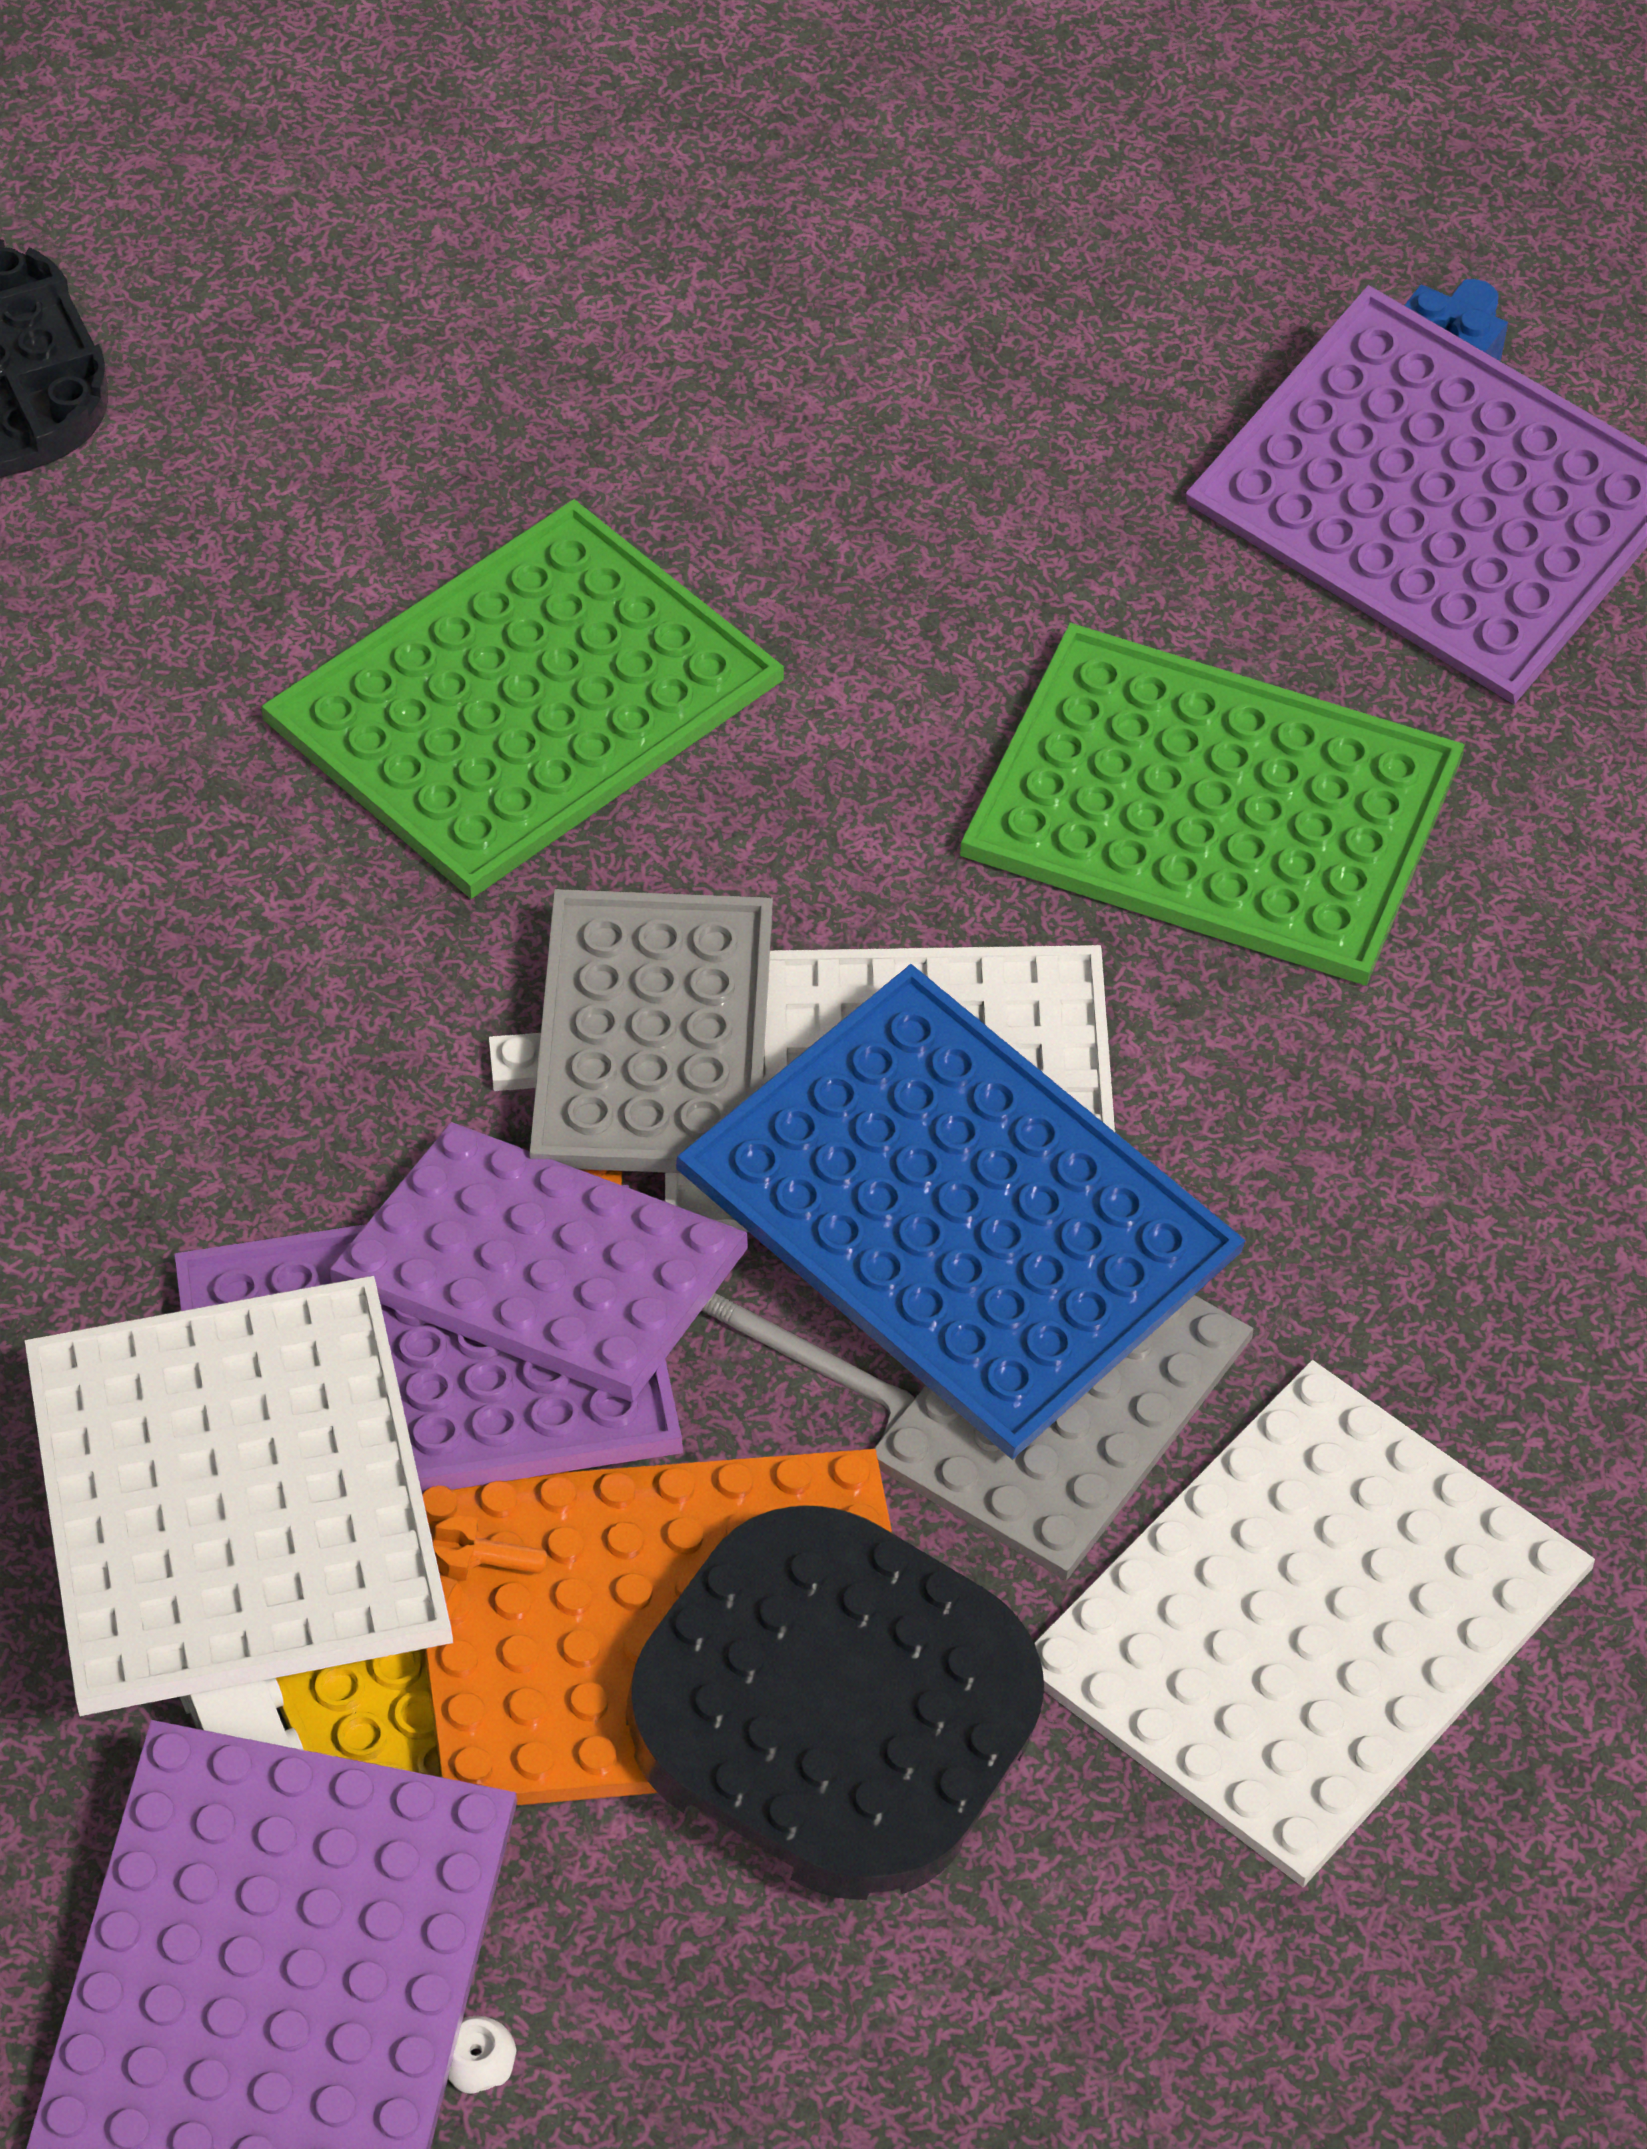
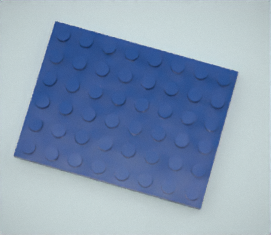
(960, 1208)

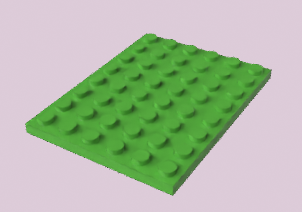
(522, 696)
(1215, 803)

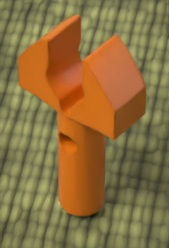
(478, 1550)

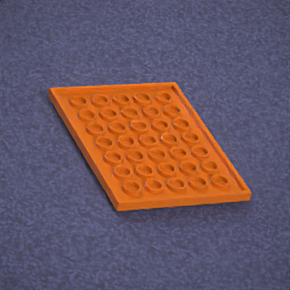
(548, 1658)

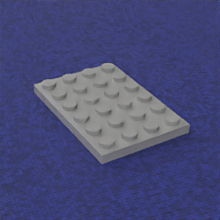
(648, 1024)
(1087, 1463)

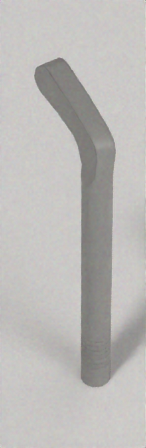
(891, 1397)

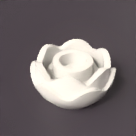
(489, 2068)

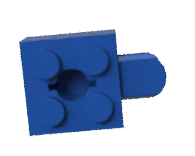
(1465, 313)

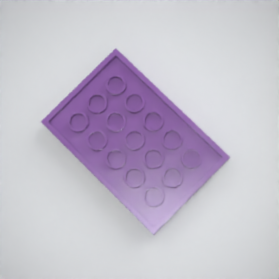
(542, 1260)

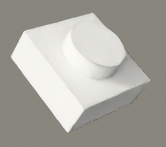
(514, 1061)

